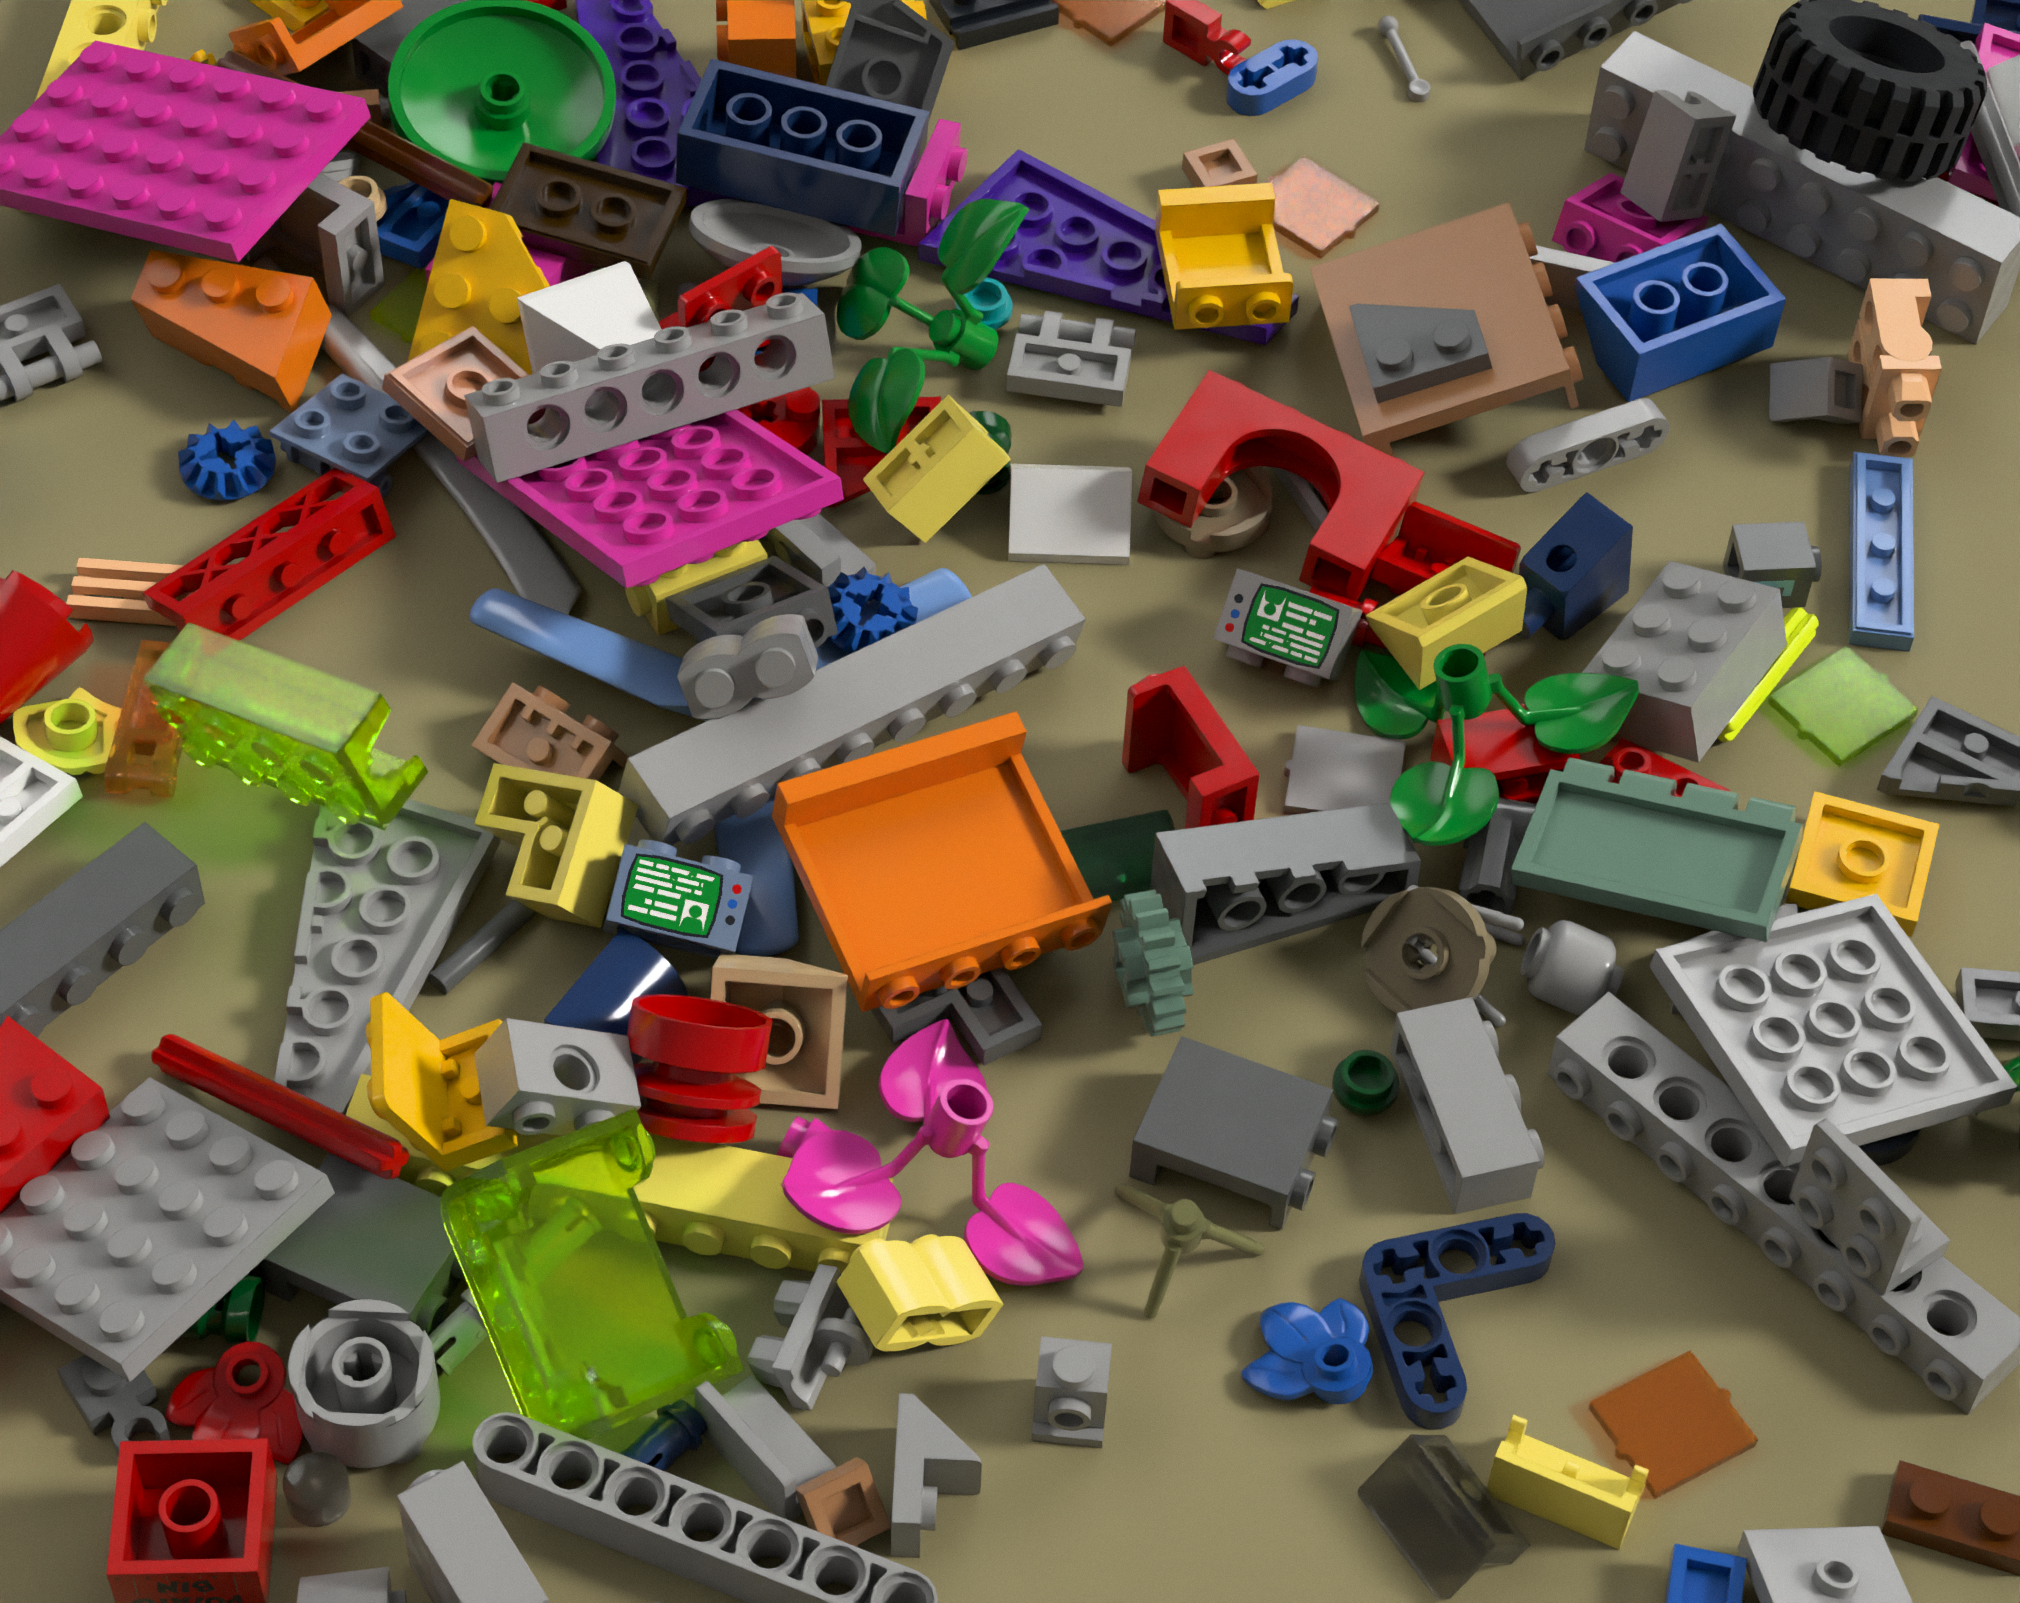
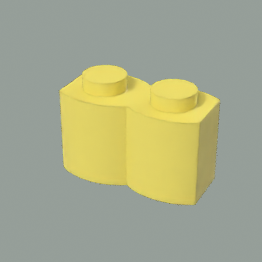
(918, 1292)

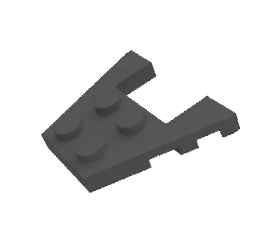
(890, 54)

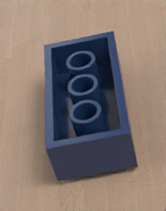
(800, 147)

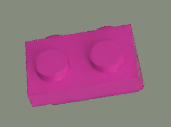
(931, 185)

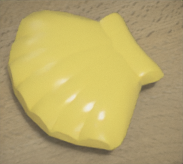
(68, 732)

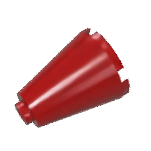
(33, 640)

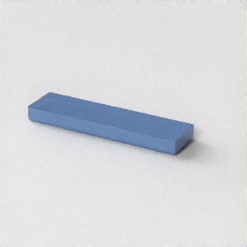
(1881, 552)

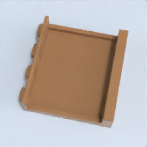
(1465, 265)

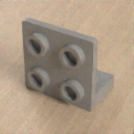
(1863, 1211)

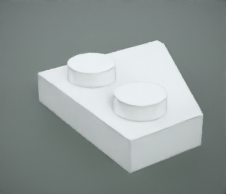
(30, 797)

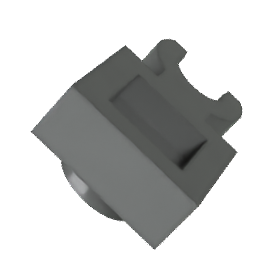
(112, 1401)

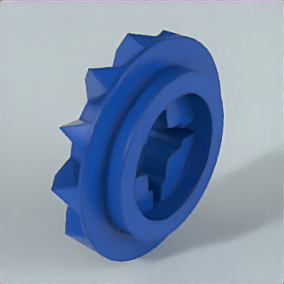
(213, 478)
(852, 592)

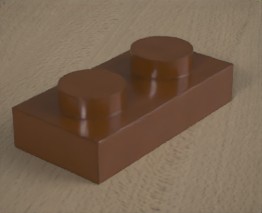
(1954, 1517)

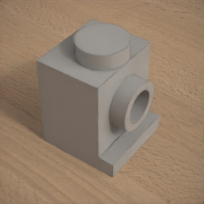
(1071, 1392)

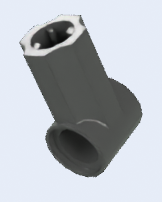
(1490, 856)

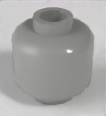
(1570, 966)

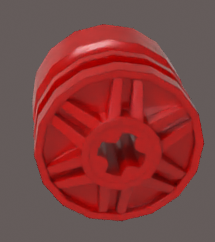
(694, 1054)

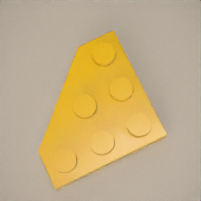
(477, 282)

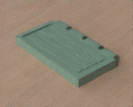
(1660, 852)

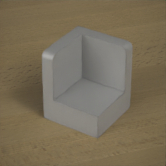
(1816, 389)

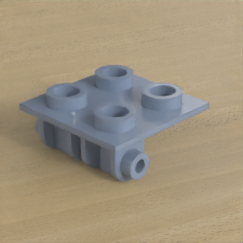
(349, 430)

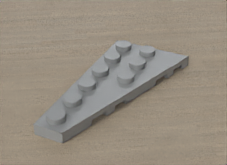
(371, 926)

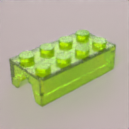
(282, 726)

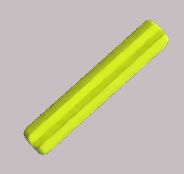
(1799, 632)

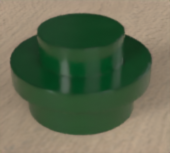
(1366, 1082)

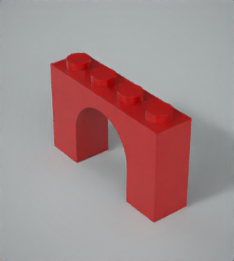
(1236, 429)

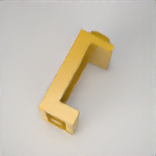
(1222, 256)

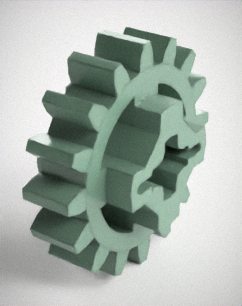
(1152, 962)

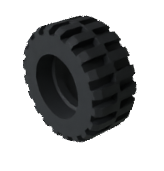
(1869, 88)

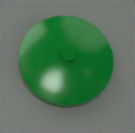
(500, 76)

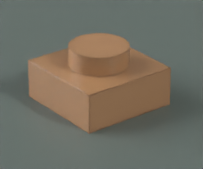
(1218, 165)
(844, 1503)

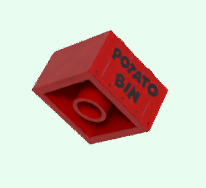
(193, 1521)

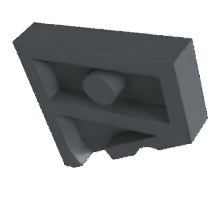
(1417, 346)
(1955, 759)

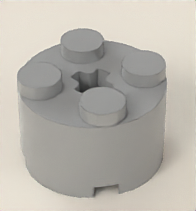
(365, 1384)

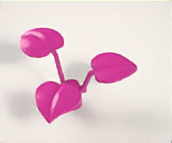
(931, 1079)

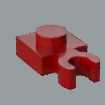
(1198, 34)

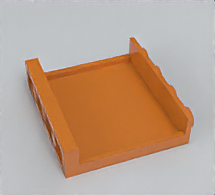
(935, 863)

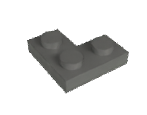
(986, 1012)

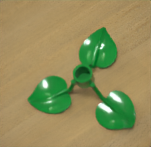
(891, 386)
(1453, 802)

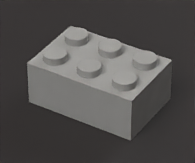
(1697, 654)

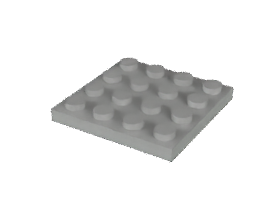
(1832, 1026)
(148, 1226)

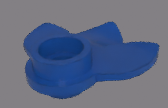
(1312, 1353)

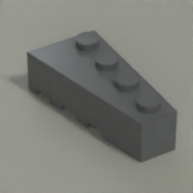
(1279, 875)

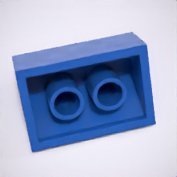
(1678, 312)

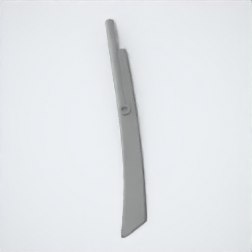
(509, 533)

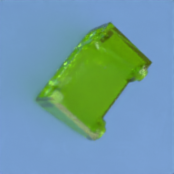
(579, 1282)

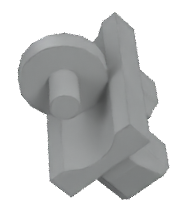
(818, 1343)

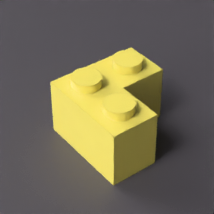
(566, 837)

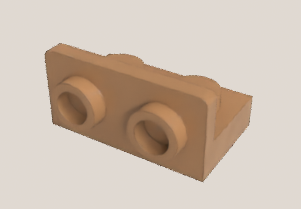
(539, 736)

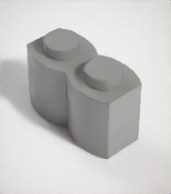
(732, 669)

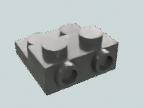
(749, 596)

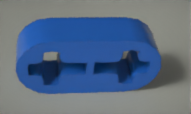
(1272, 77)

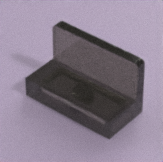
(1440, 1514)

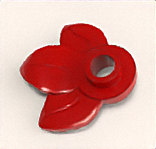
(224, 1410)

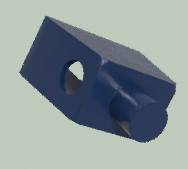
(1576, 569)

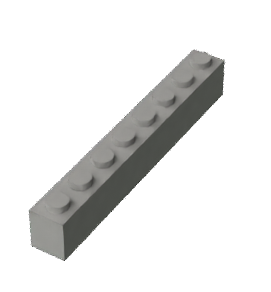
(853, 706)

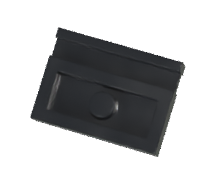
(992, 20)

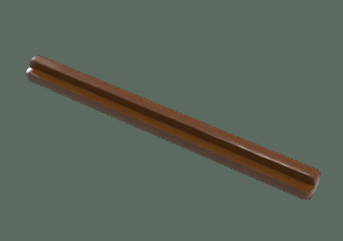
(393, 151)

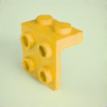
(431, 1086)

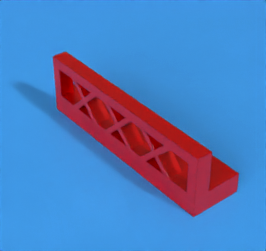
(277, 565)

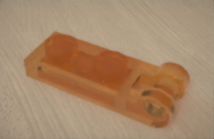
(143, 733)

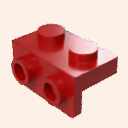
(1433, 542)

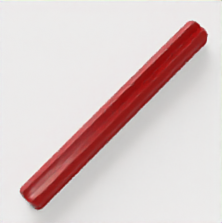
(281, 1106)

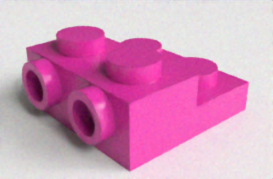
(1613, 228)

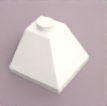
(586, 315)

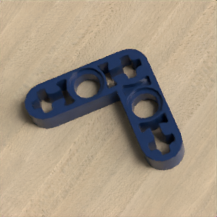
(1419, 1300)

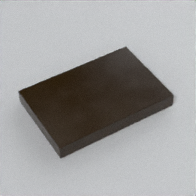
(589, 209)

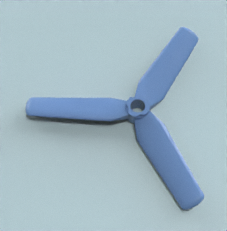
(651, 675)

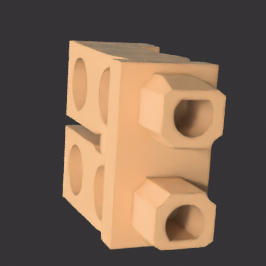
(1895, 363)

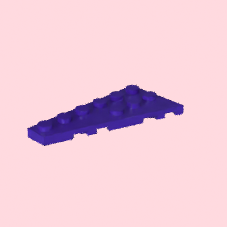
(651, 89)
(1080, 245)

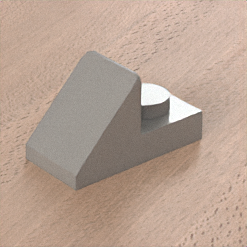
(926, 1463)

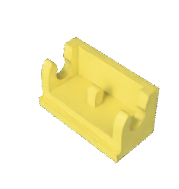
(936, 469)
(1564, 1487)

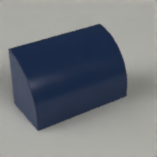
(606, 989)

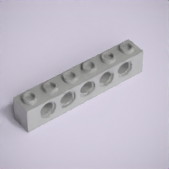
(681, 395)

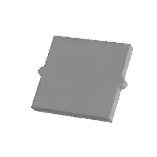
(1340, 770)

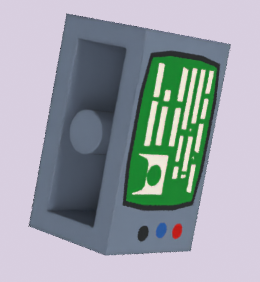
(678, 899)

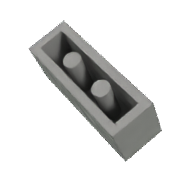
(1466, 1105)

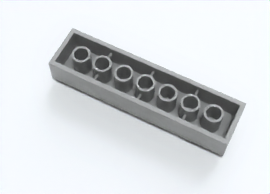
(1820, 209)

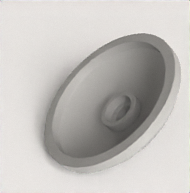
(808, 245)

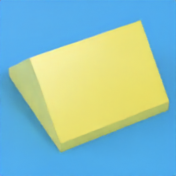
(1457, 606)

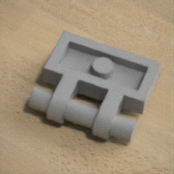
(36, 326)
(1071, 359)

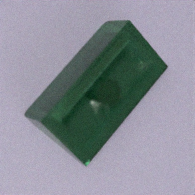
(1117, 853)

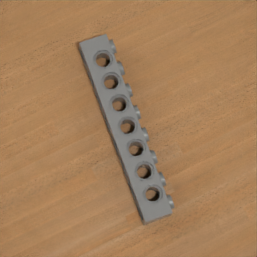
(1714, 1124)

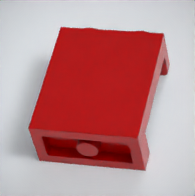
(1179, 728)

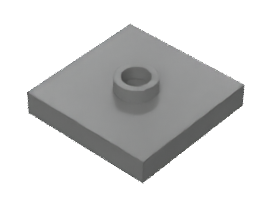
(1822, 1565)

